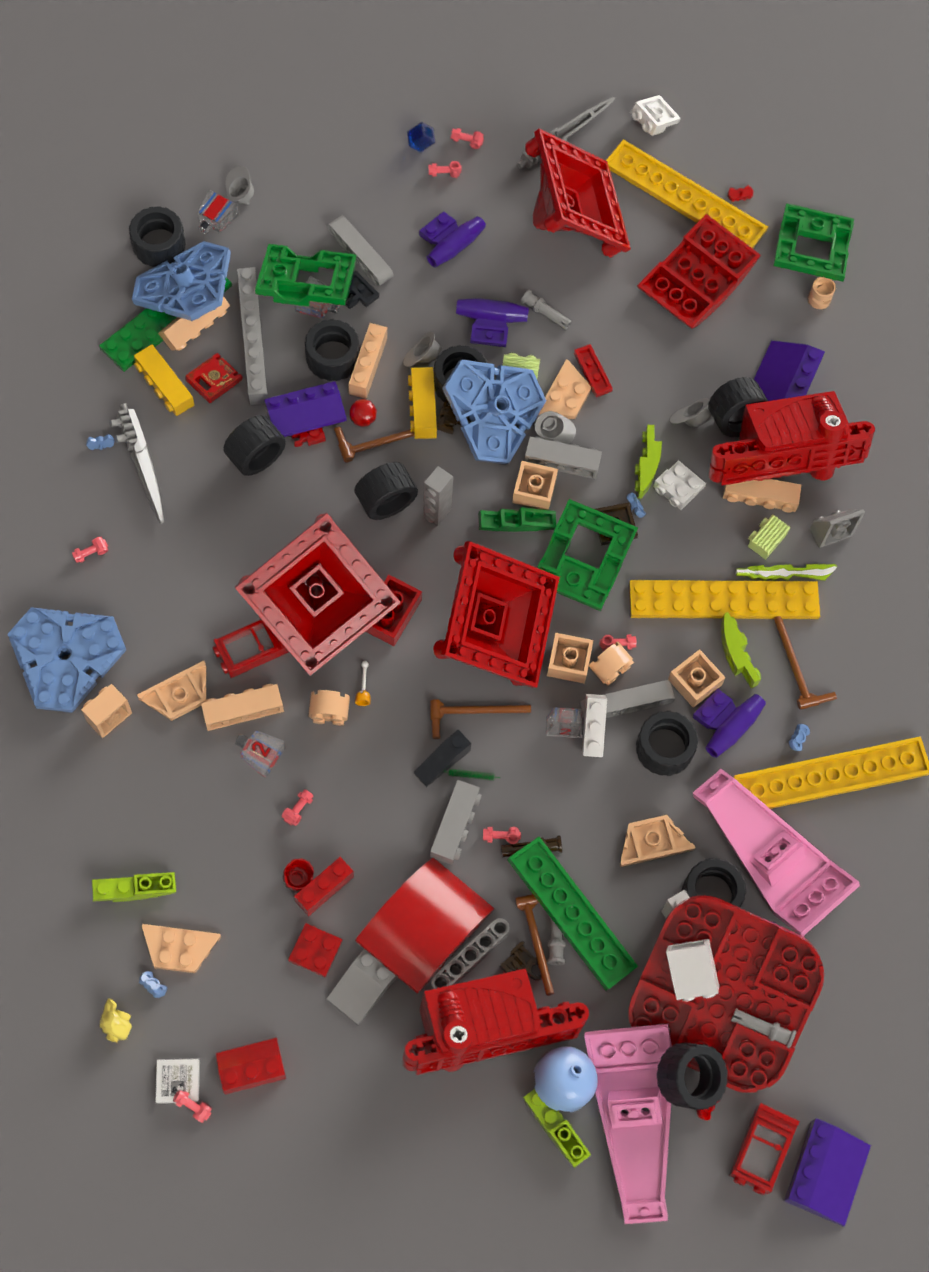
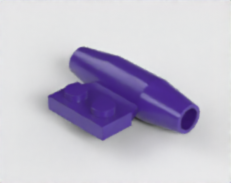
(449, 237)
(491, 319)
(729, 722)

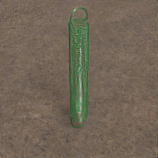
(463, 773)

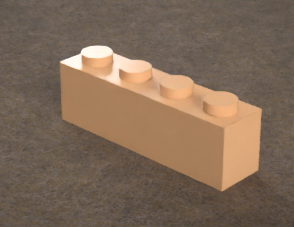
(182, 330)
(368, 361)
(766, 493)
(242, 706)

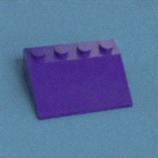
(788, 369)
(827, 1172)

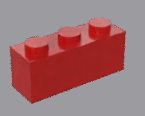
(324, 886)

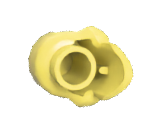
(114, 1022)

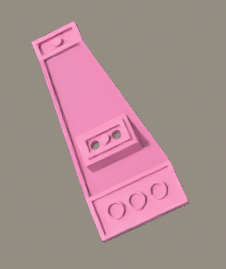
(797, 881)
(637, 1139)

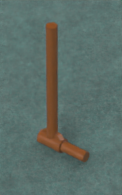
(348, 451)
(806, 699)
(438, 710)
(526, 904)

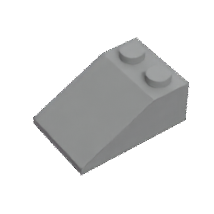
(836, 526)
(361, 987)

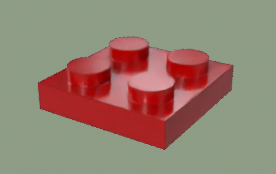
(315, 950)

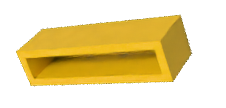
(164, 380)
(423, 405)

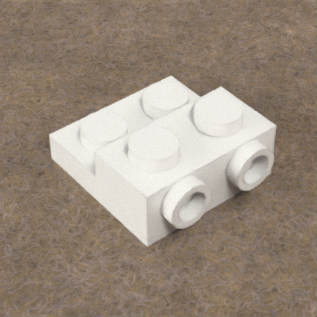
(654, 115)
(679, 485)

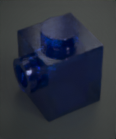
(421, 137)

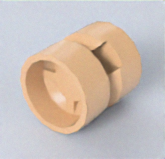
(821, 293)

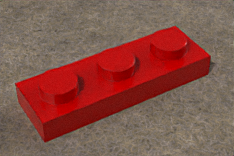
(593, 370)

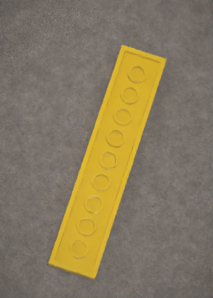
(682, 192)
(716, 598)
(838, 773)

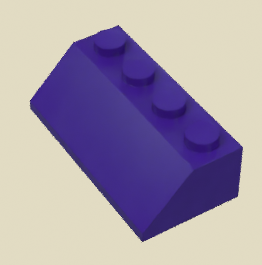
(306, 409)

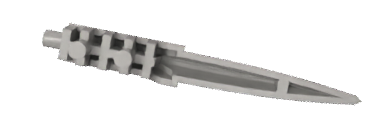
(567, 130)
(135, 440)

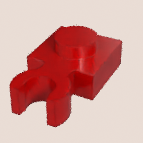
(311, 437)

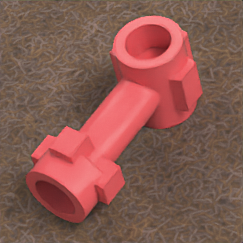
(475, 139)
(454, 169)
(99, 546)
(607, 641)
(292, 816)
(513, 835)
(201, 1111)

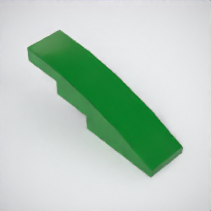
(517, 520)

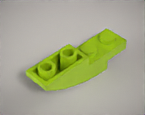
(649, 462)
(734, 644)
(133, 888)
(558, 1130)

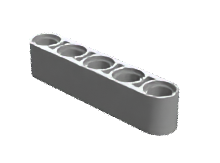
(366, 256)
(637, 698)
(475, 948)

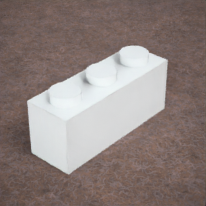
(594, 725)

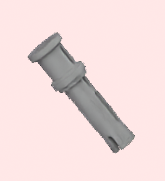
(539, 305)
(556, 946)
(774, 1030)

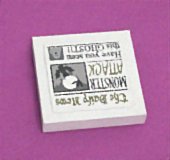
(176, 1076)

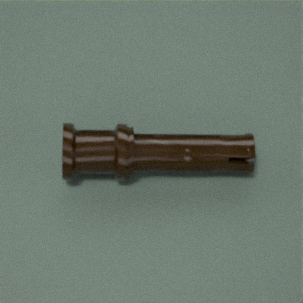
(553, 844)

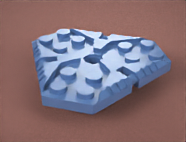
(188, 285)
(475, 394)
(45, 638)

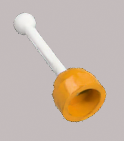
(363, 697)

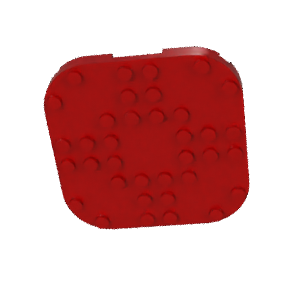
(758, 972)

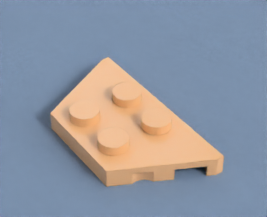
(567, 392)
(178, 693)
(653, 840)
(178, 948)

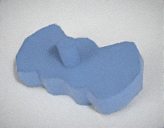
(100, 442)
(636, 505)
(799, 737)
(152, 984)

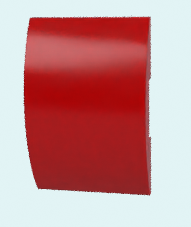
(700, 272)
(424, 924)

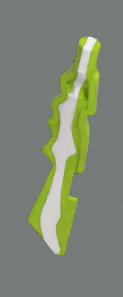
(812, 571)

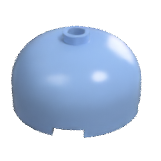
(565, 1079)

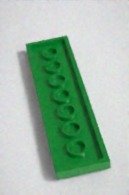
(138, 335)
(572, 913)

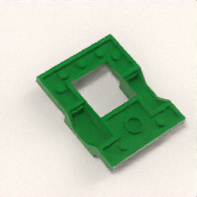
(819, 226)
(281, 270)
(578, 579)

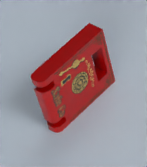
(215, 373)

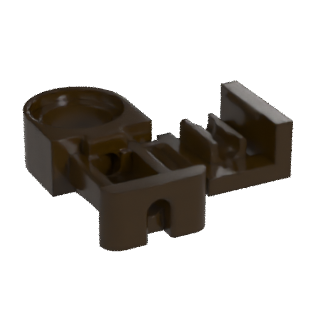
(447, 420)
(521, 959)

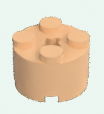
(611, 662)
(329, 707)

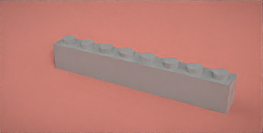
(252, 336)

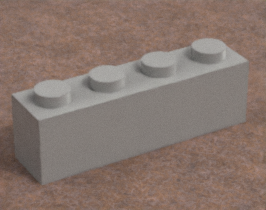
(564, 457)
(437, 496)
(455, 822)

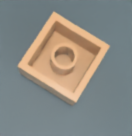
(535, 485)
(570, 658)
(696, 678)
(106, 710)

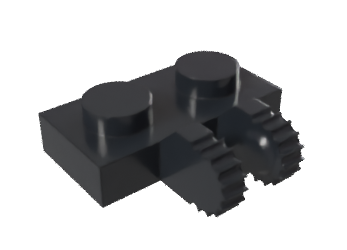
(362, 291)

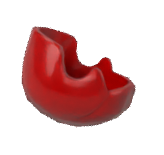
(363, 412)
(298, 874)

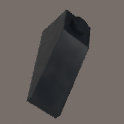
(443, 758)

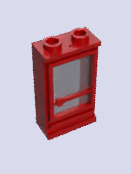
(247, 648)
(763, 1149)

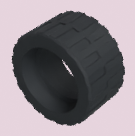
(155, 219)
(330, 331)
(448, 360)
(729, 403)
(254, 445)
(386, 490)
(671, 721)
(721, 869)
(712, 1076)

